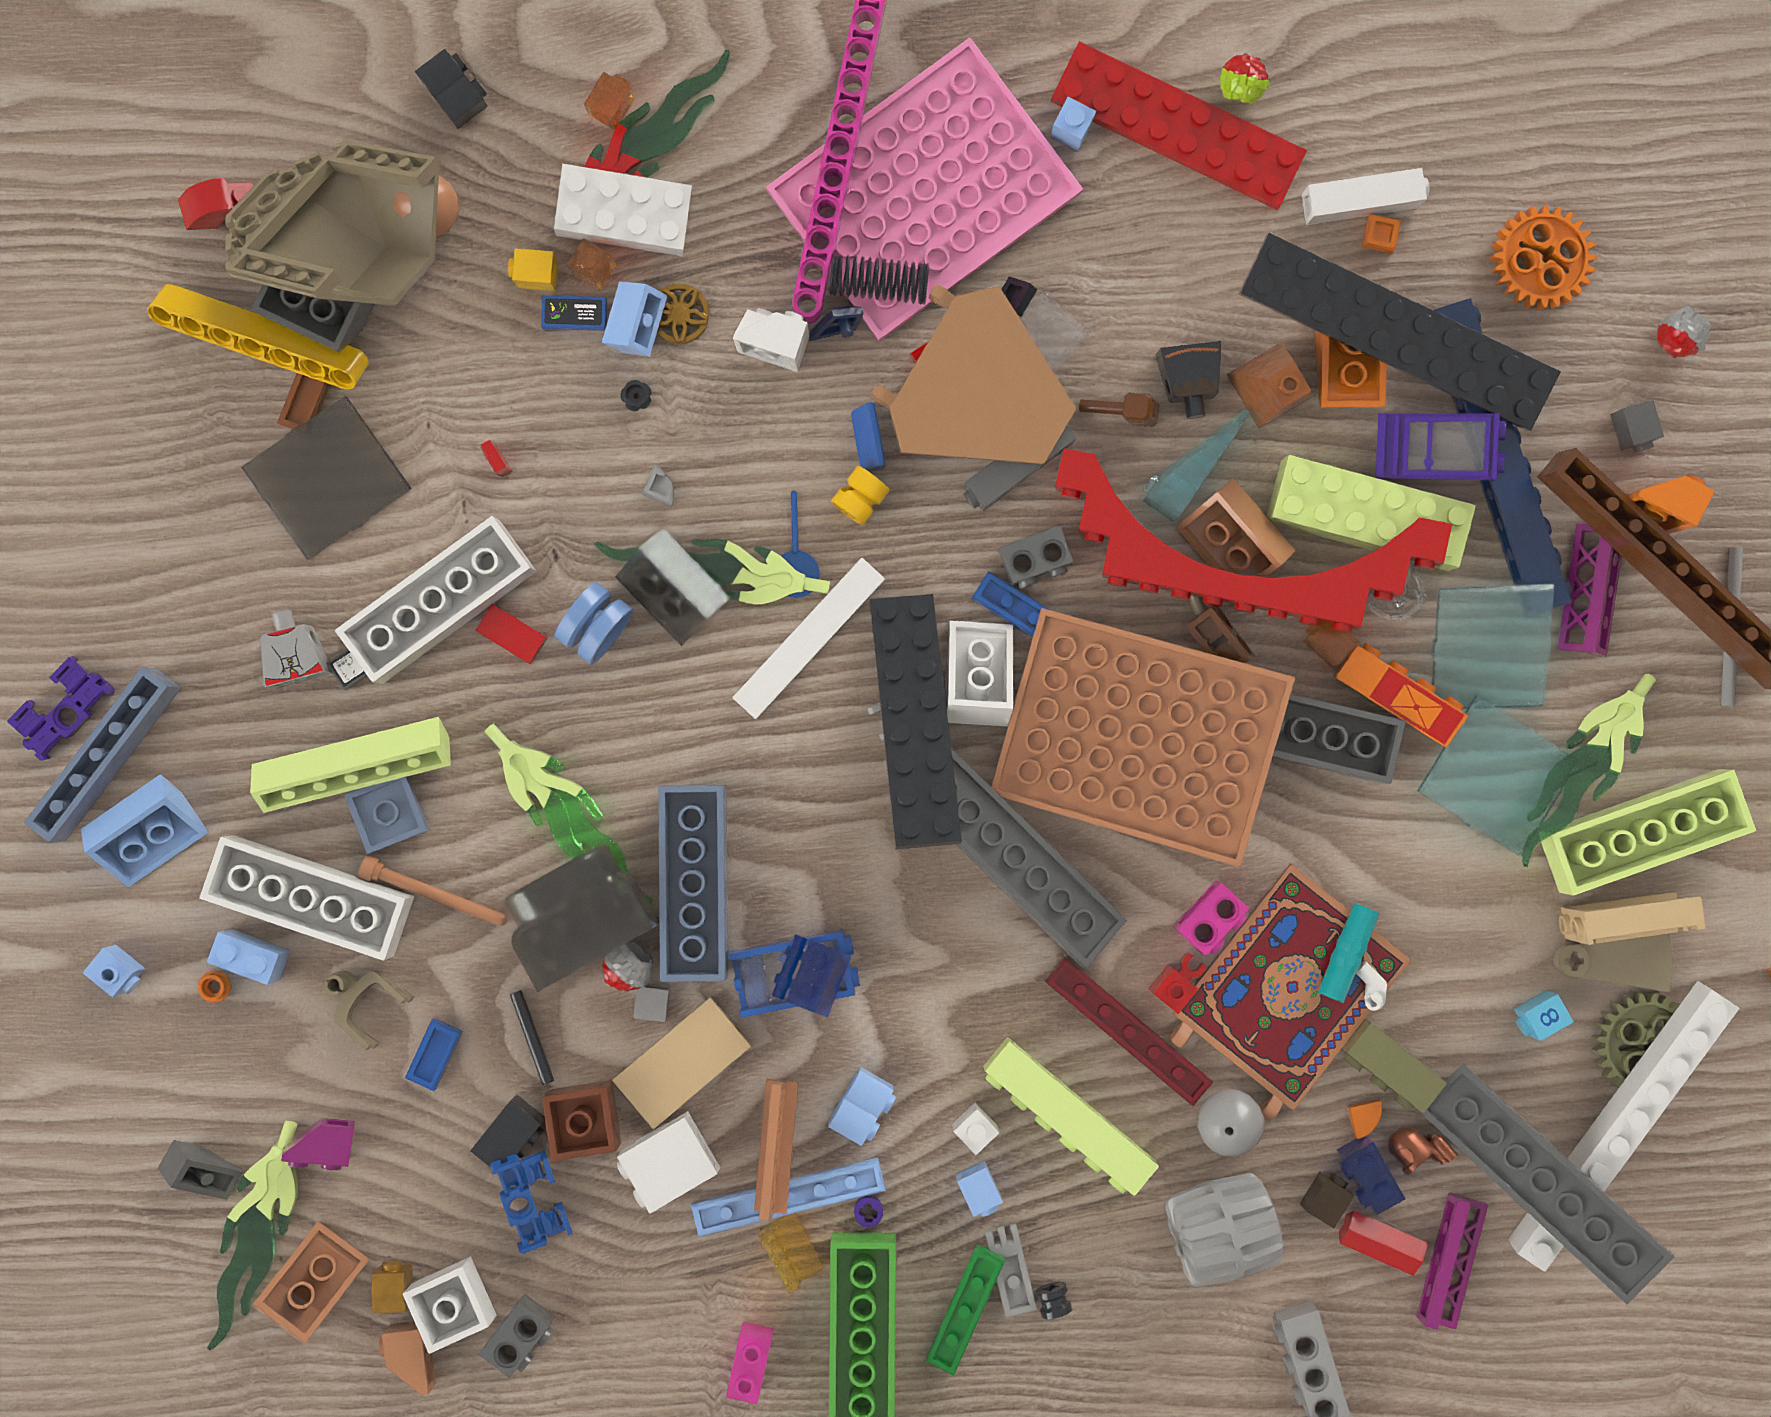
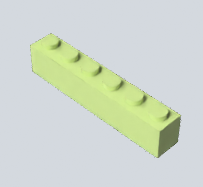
(350, 764)
(1070, 1116)

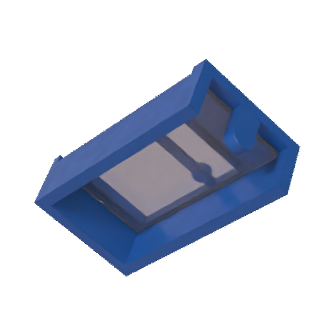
(758, 966)

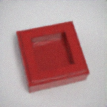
(495, 458)

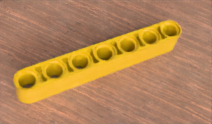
(255, 336)

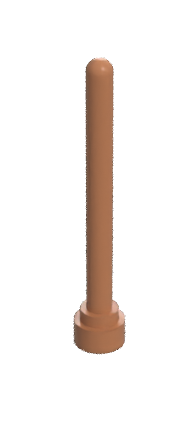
(373, 870)

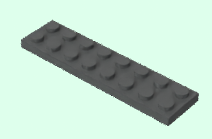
(1031, 870)
(1547, 1185)

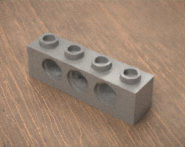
(1301, 1322)

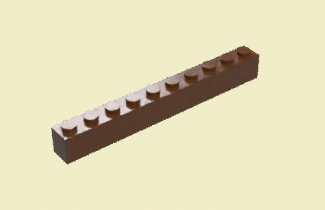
(1661, 561)

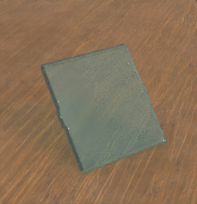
(1493, 644)
(1493, 775)

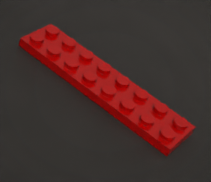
(1180, 126)

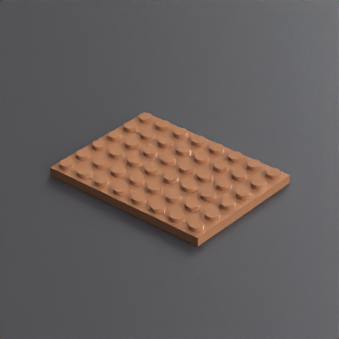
(1142, 736)

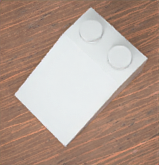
(979, 673)

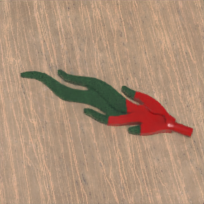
(659, 133)

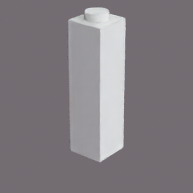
(1364, 196)

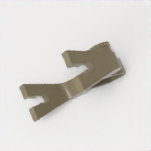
(351, 992)

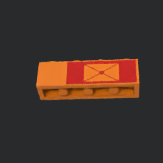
(1400, 695)

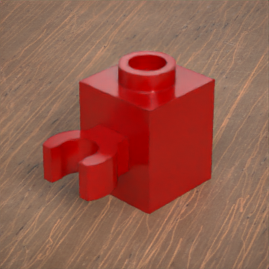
(1175, 986)

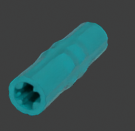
(1348, 952)

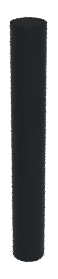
(531, 1037)

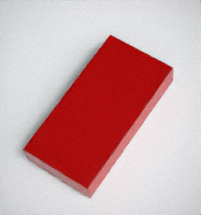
(511, 634)

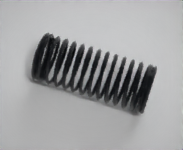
(921, 279)

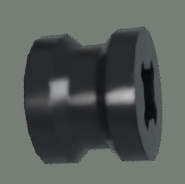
(1053, 1300)

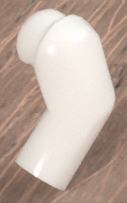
(1374, 987)

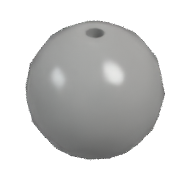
(1230, 1122)

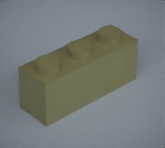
(1393, 1067)

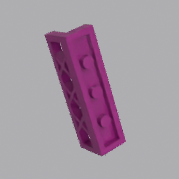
(1602, 597)
(1445, 1258)

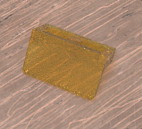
(790, 1250)

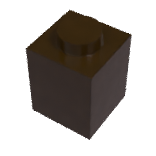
(1327, 1198)

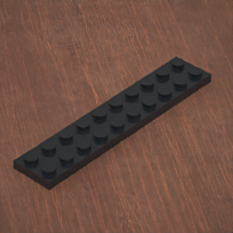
(1399, 332)

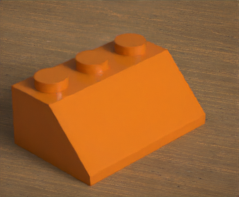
(1675, 503)

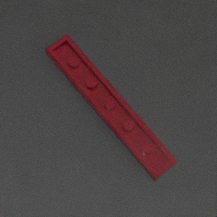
(1129, 1031)

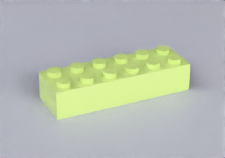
(1360, 507)
(1648, 831)

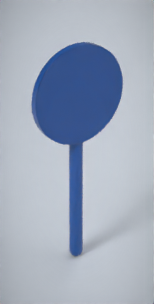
(798, 559)

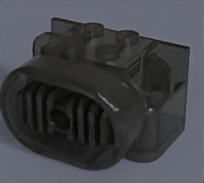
(576, 916)

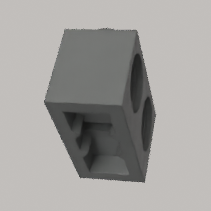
(1032, 549)
(514, 1333)

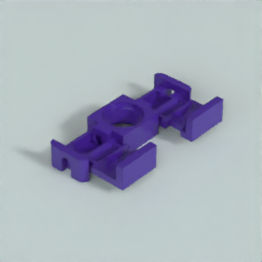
(85, 695)

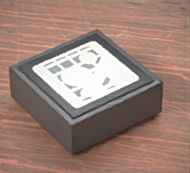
(346, 670)

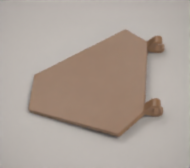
(979, 387)

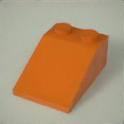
(1348, 376)

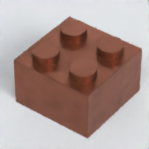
(581, 1120)

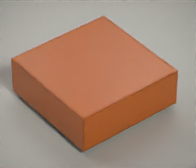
(1381, 233)

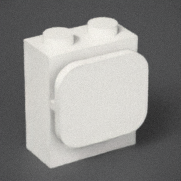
(667, 1163)

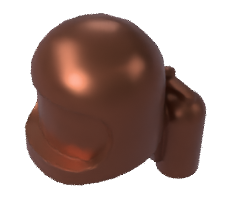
(1413, 1149)

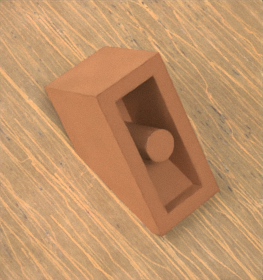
(408, 1356)

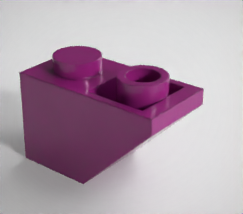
(324, 1143)

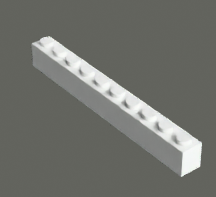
(1636, 1105)

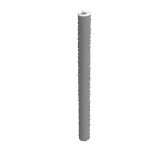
(1729, 664)

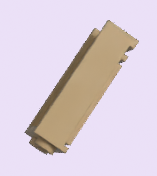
(1631, 918)

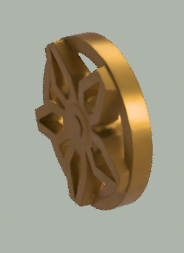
(681, 314)

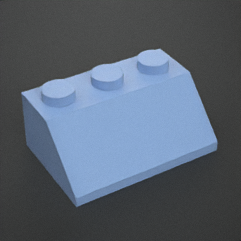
(142, 831)

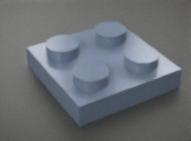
(386, 813)

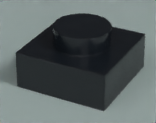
(1018, 294)

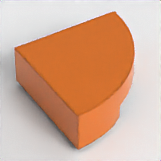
(1365, 1117)

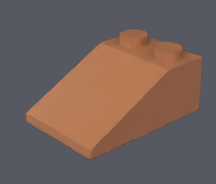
(310, 1282)

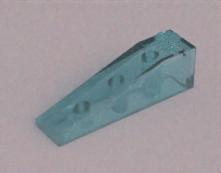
(1180, 482)

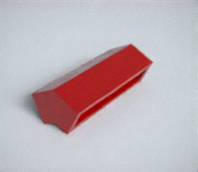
(1382, 1242)

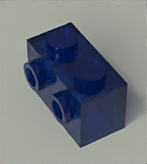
(1371, 1175)

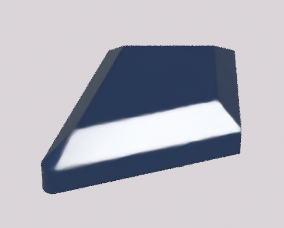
(837, 321)

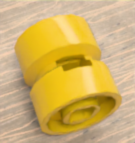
(860, 495)

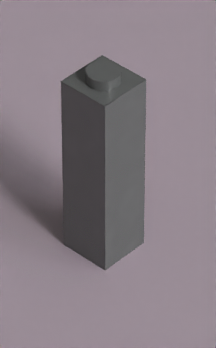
(1002, 476)

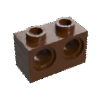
(1219, 636)

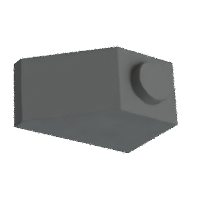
(198, 1170)

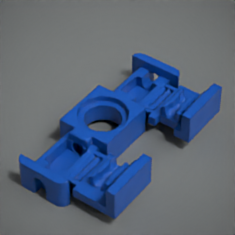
(528, 1221)

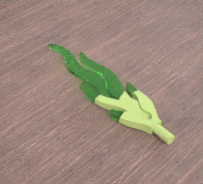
(557, 796)

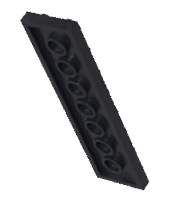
(915, 722)

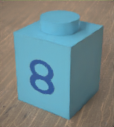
(1542, 1016)

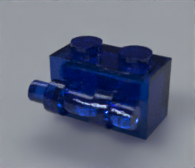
(816, 978)

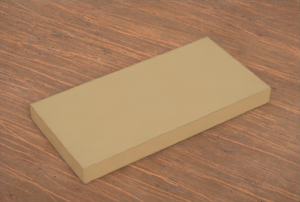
(682, 1062)

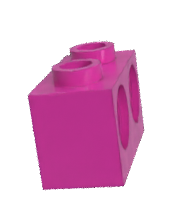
(1205, 911)
(749, 1363)

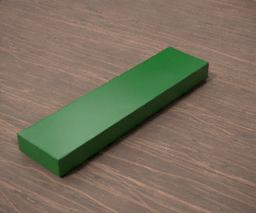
(965, 1309)

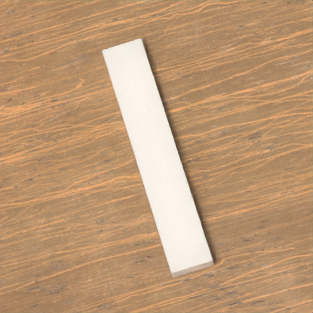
(808, 638)

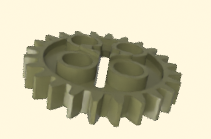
(1643, 1015)

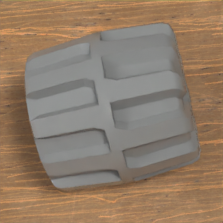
(1224, 1229)

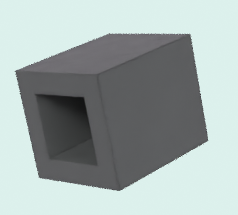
(1637, 426)

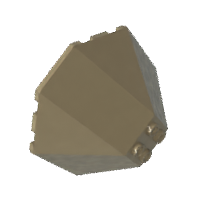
(334, 225)

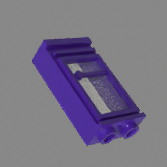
(1439, 446)

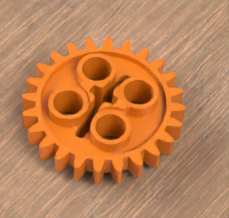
(1555, 233)

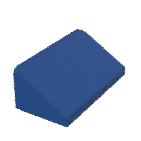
(868, 438)

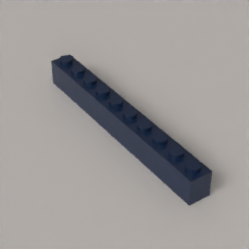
(1514, 499)

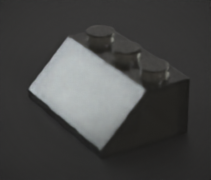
(672, 586)

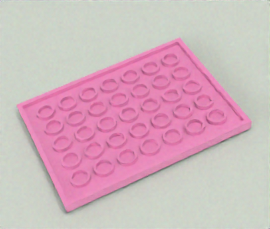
(937, 178)

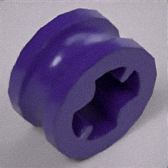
(860, 1216)

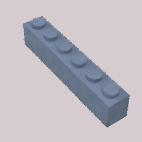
(102, 754)

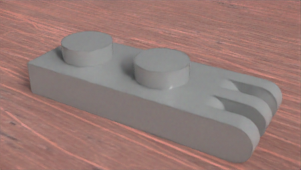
(1013, 1278)

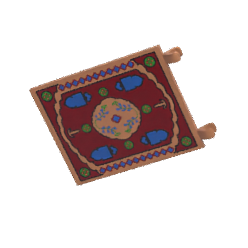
(1263, 995)

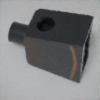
(1191, 374)

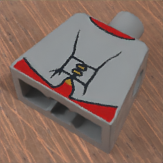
(291, 653)

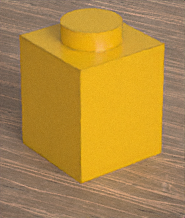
(534, 269)

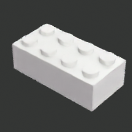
(622, 210)

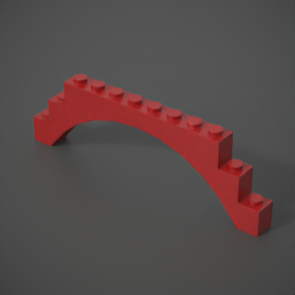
(1325, 597)

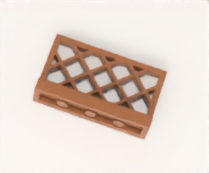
(776, 1148)

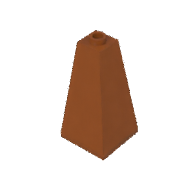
(1270, 385)

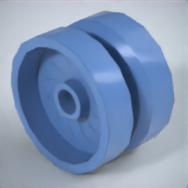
(593, 623)

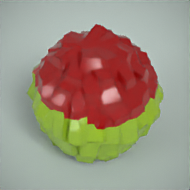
(1244, 79)

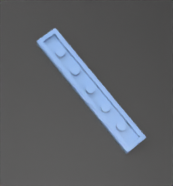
(804, 1194)

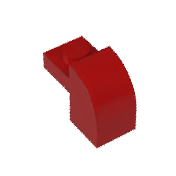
(210, 201)

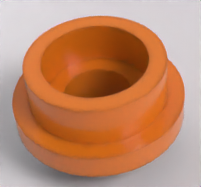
(206, 991)

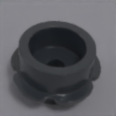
(630, 389)

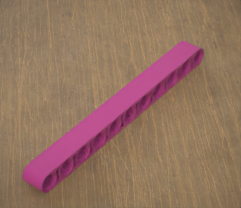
(837, 165)

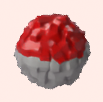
(1683, 333)
(627, 967)

